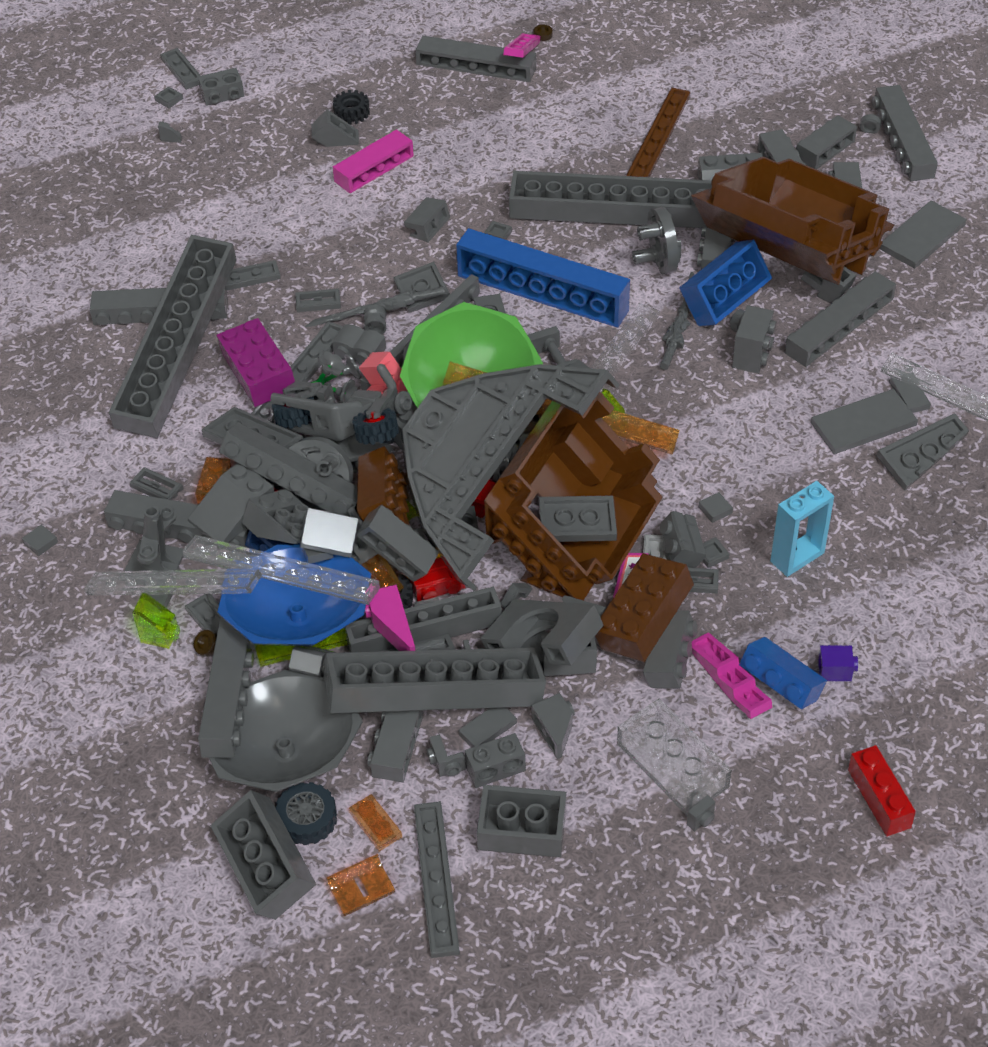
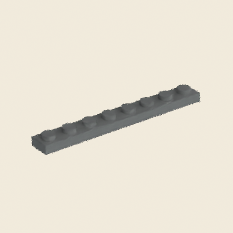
(463, 293)

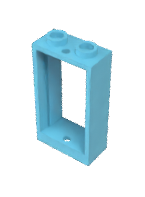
(792, 553)

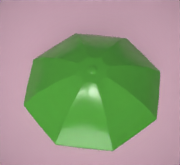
(467, 337)

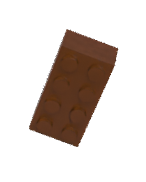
(381, 484)
(644, 607)

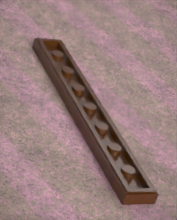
(659, 133)

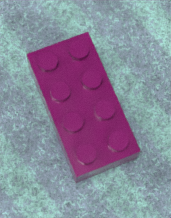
(255, 361)

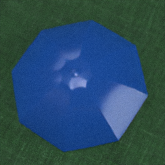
(291, 614)

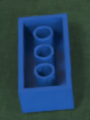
(725, 283)

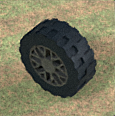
(307, 812)

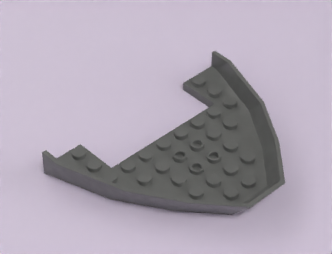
(464, 436)

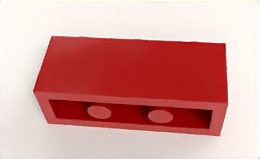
(881, 790)

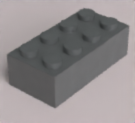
(263, 855)

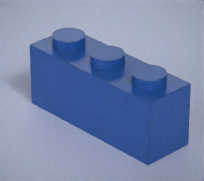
(783, 672)

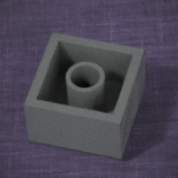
(754, 339)

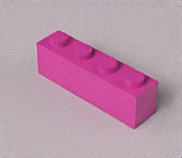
(373, 161)

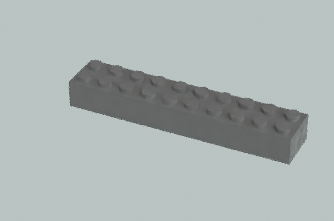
(603, 198)
(173, 336)

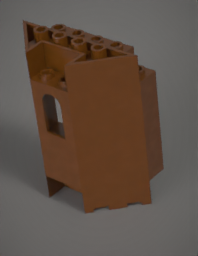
(796, 215)
(572, 458)

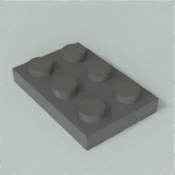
(579, 517)

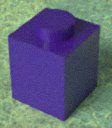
(837, 662)

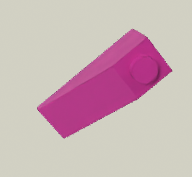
(390, 618)

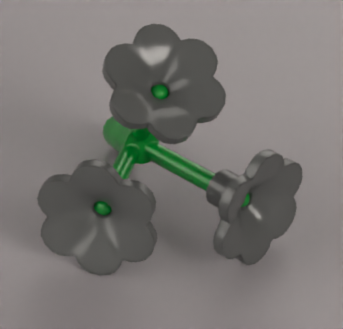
(333, 364)

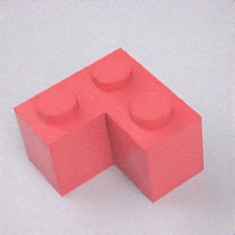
(369, 370)

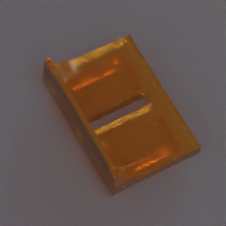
(372, 878)

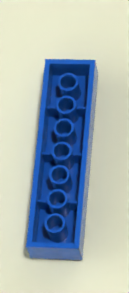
(544, 277)

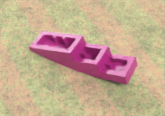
(730, 676)

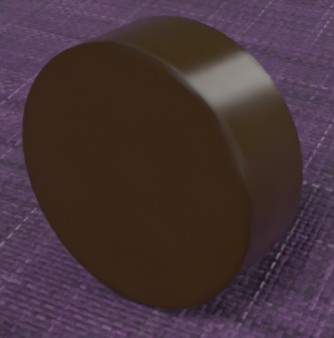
(544, 31)
(205, 643)

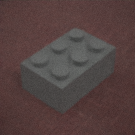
(521, 820)

